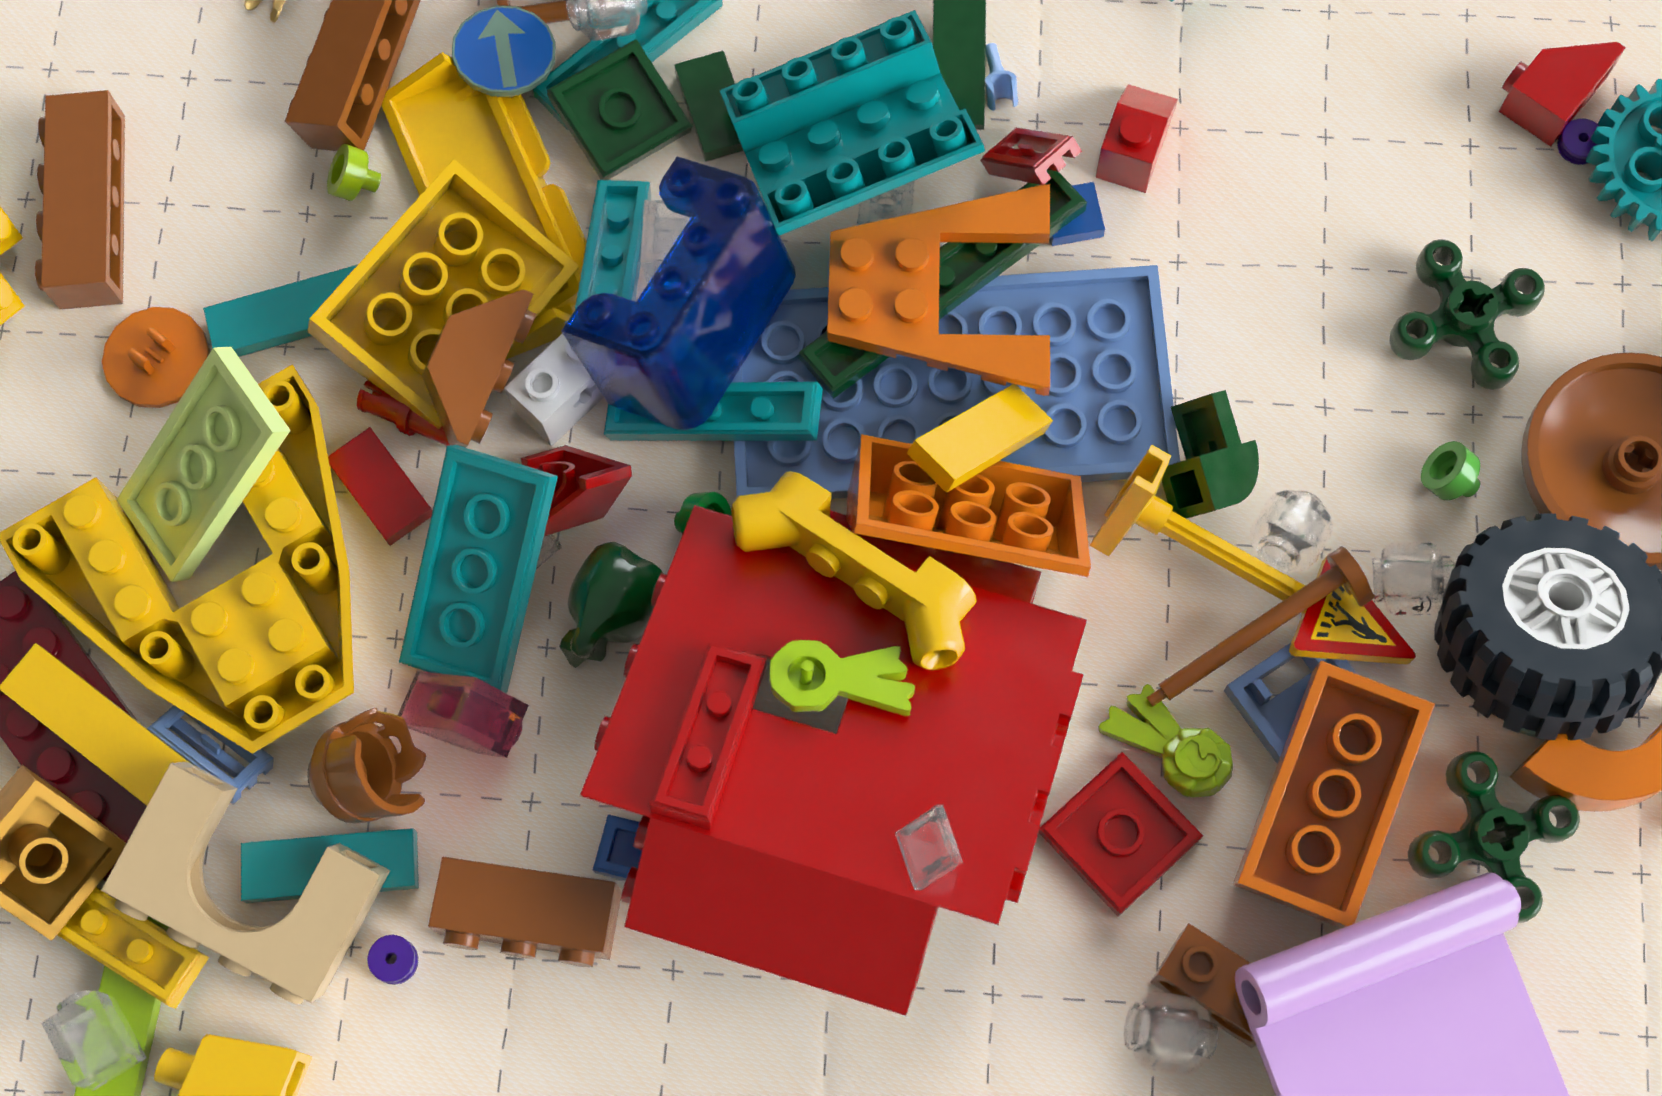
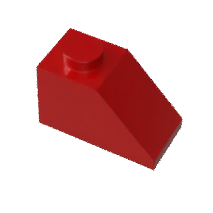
(1557, 86)
(1135, 137)

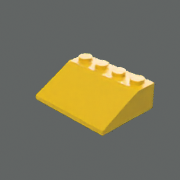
(438, 259)

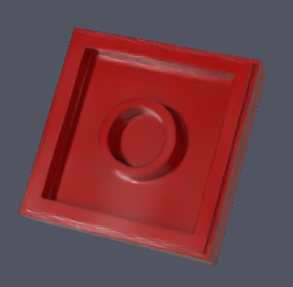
(1120, 834)

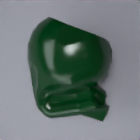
(608, 602)

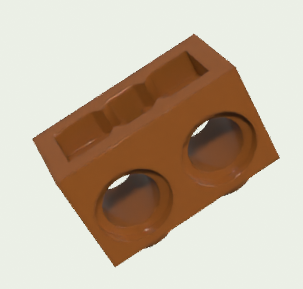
(1206, 972)

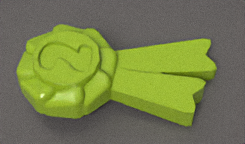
(811, 676)
(1192, 758)

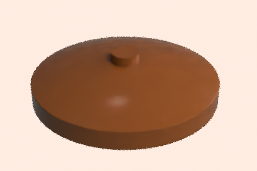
(1599, 448)

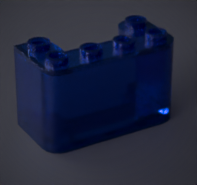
(700, 310)

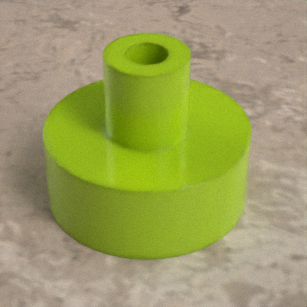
(350, 173)

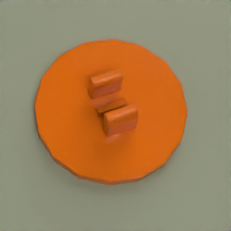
(154, 356)

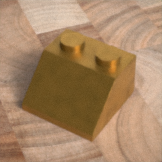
(49, 853)

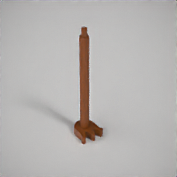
(1343, 572)

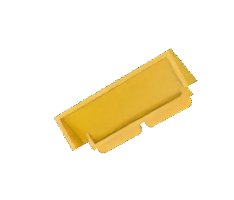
(496, 140)

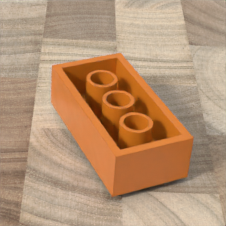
(1333, 795)

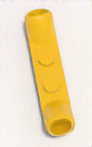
(799, 517)

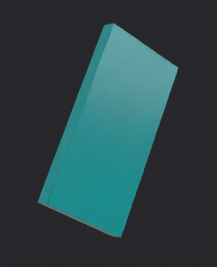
(477, 567)

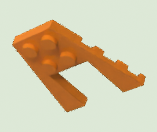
(888, 287)

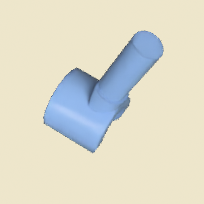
(999, 82)

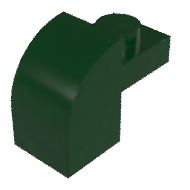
(1217, 465)

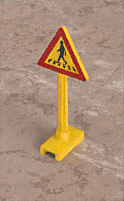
(1326, 630)

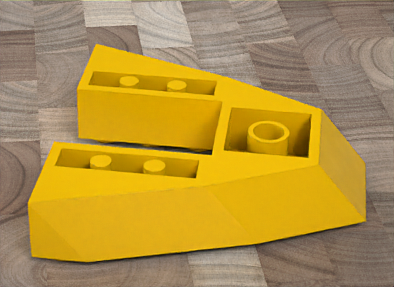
(248, 652)

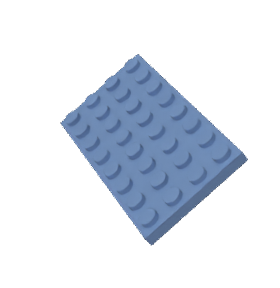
(1105, 379)

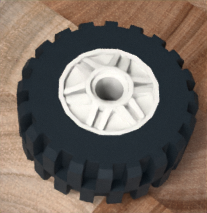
(1552, 626)

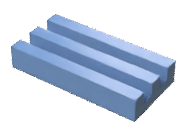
(242, 776)

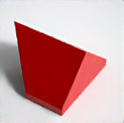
(584, 485)

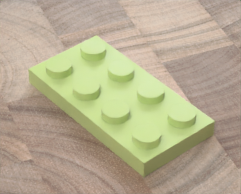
(202, 463)

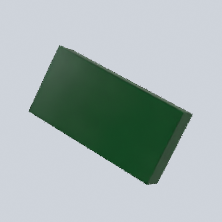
(700, 86)

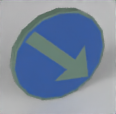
(503, 51)

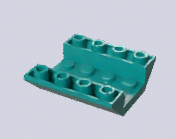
(849, 122)

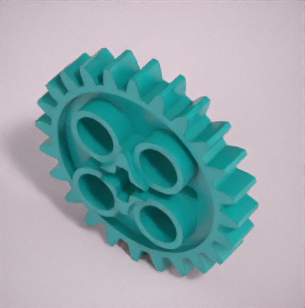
(1629, 146)

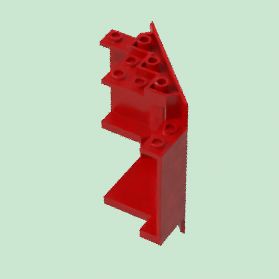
(804, 838)

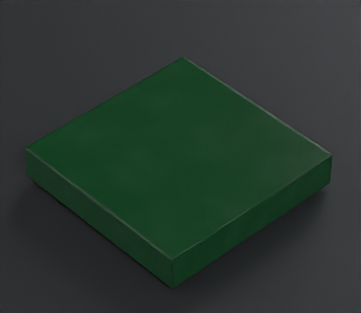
(619, 110)

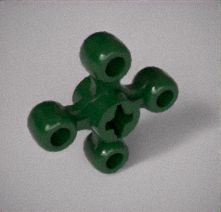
(1462, 327)
(1488, 815)

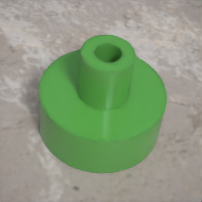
(1451, 471)

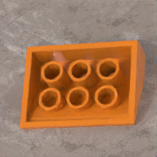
(998, 514)

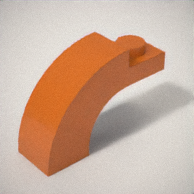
(1593, 776)

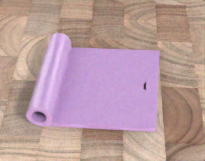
(1404, 1004)

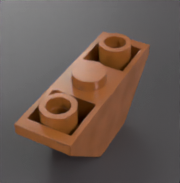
(473, 362)

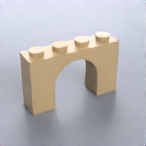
(164, 880)

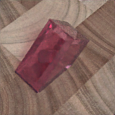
(463, 712)

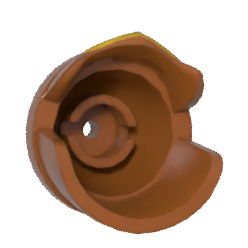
(361, 773)

